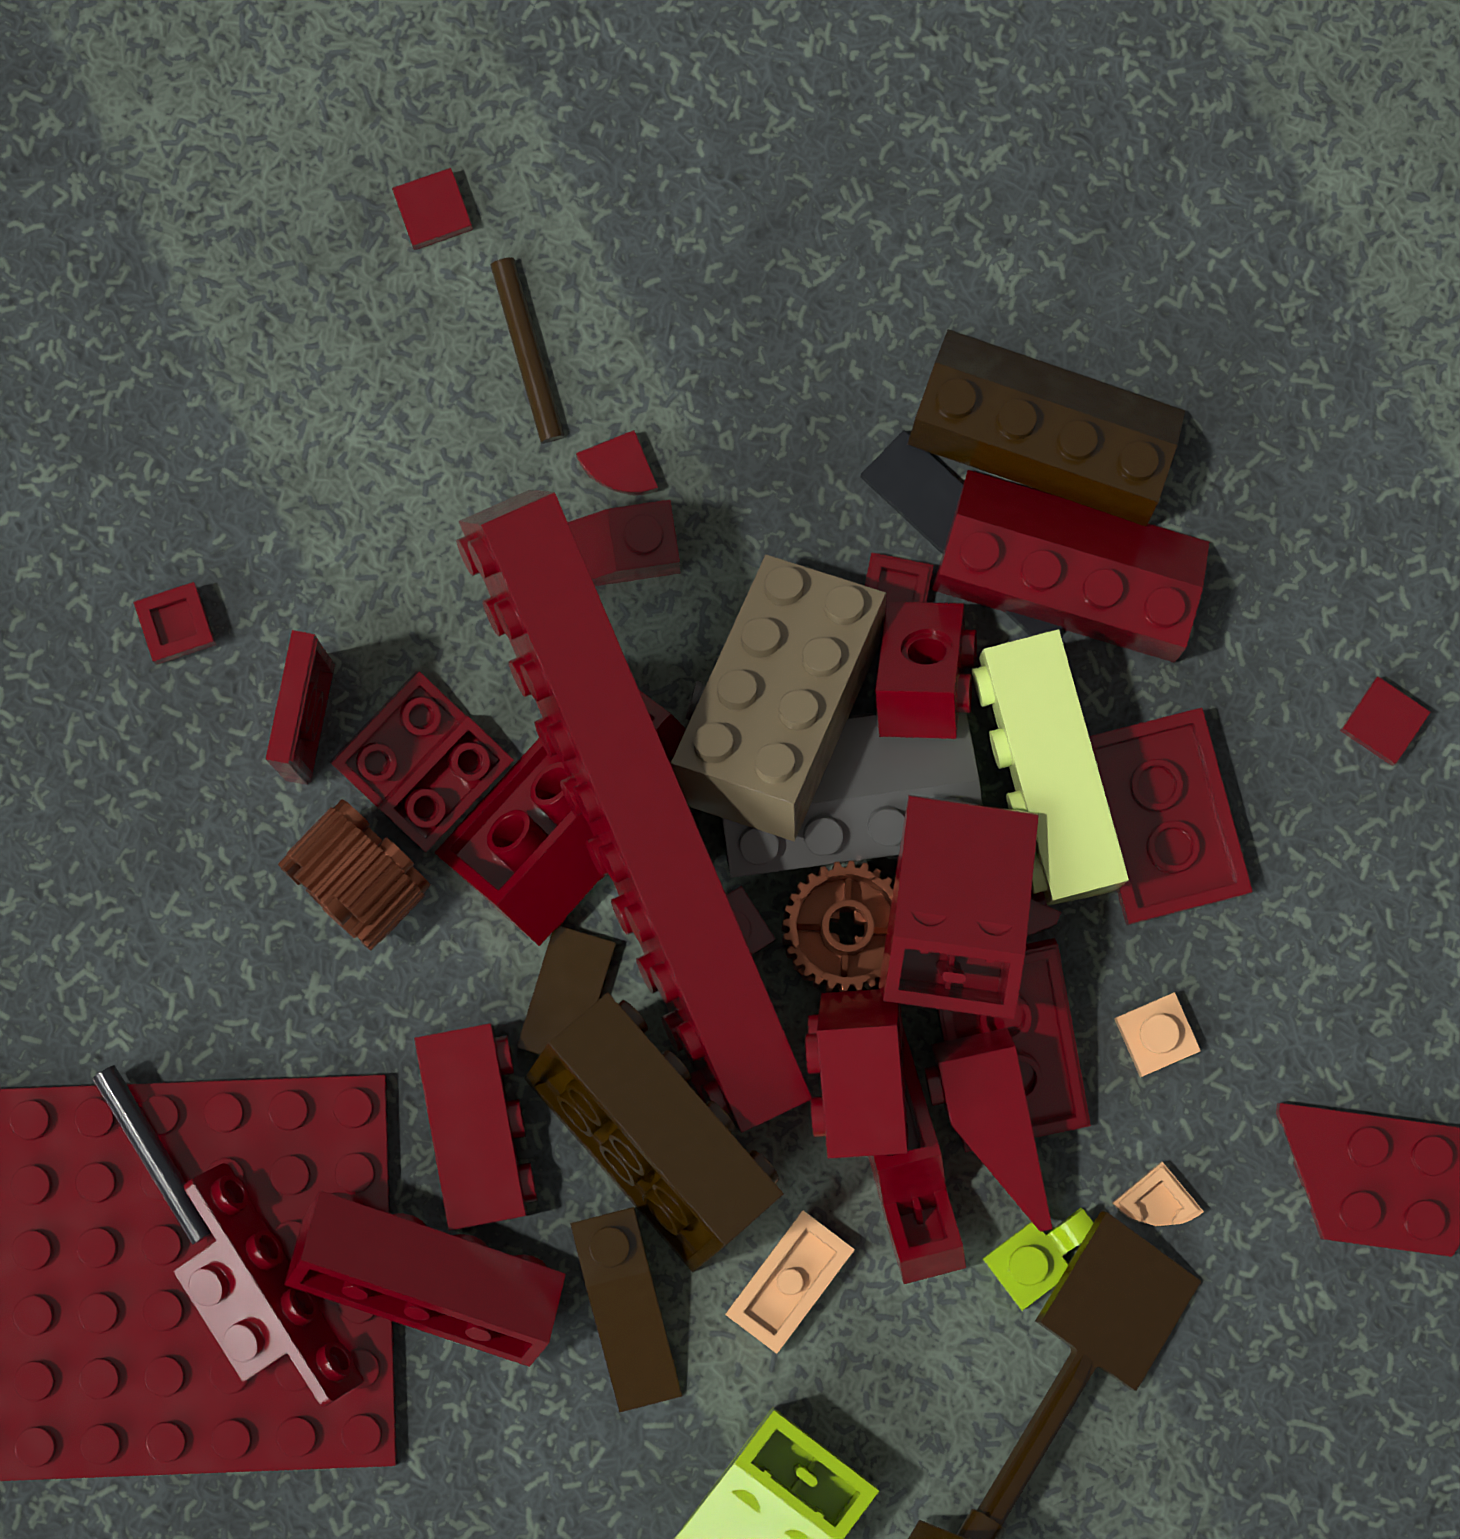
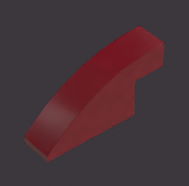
(916, 1194)

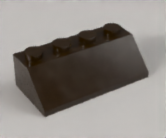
(1047, 428)

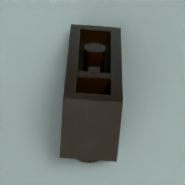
(626, 1309)

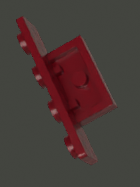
(244, 1296)

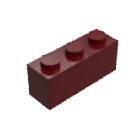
(474, 1126)

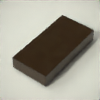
(566, 985)

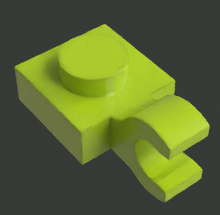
(1033, 1261)

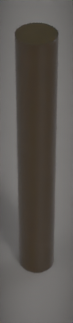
(527, 350)

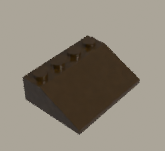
(653, 1131)

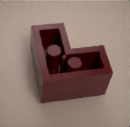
(861, 1063)

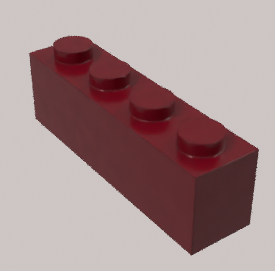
(425, 1278)

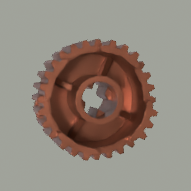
(355, 874)
(818, 952)

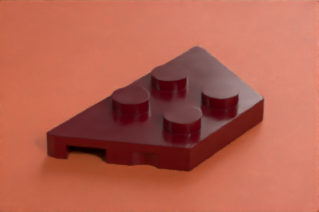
(1377, 1178)

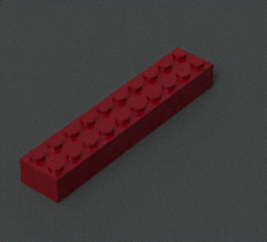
(632, 807)

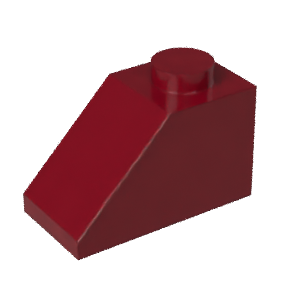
(628, 542)

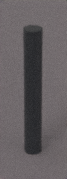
(151, 1152)

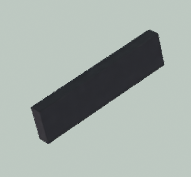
(927, 500)

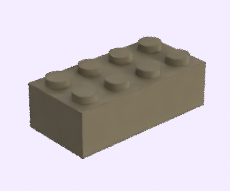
(779, 697)

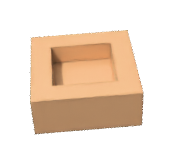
(1157, 1034)

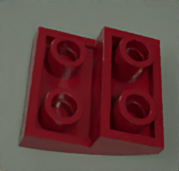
(421, 761)

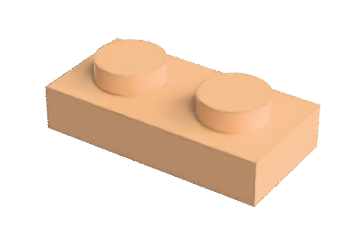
(789, 1281)

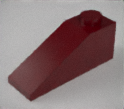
(988, 1107)

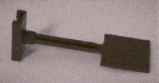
(1115, 1315)

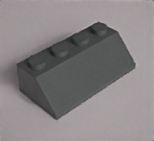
(861, 799)

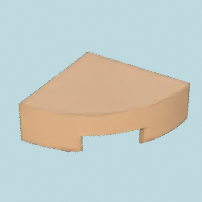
(1158, 1199)

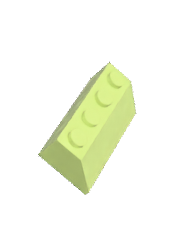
(1051, 766)

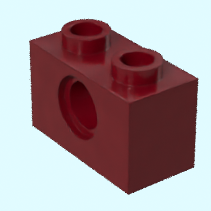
(922, 670)

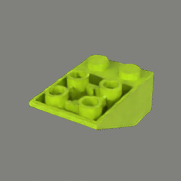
(781, 1489)

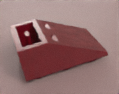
(960, 907)

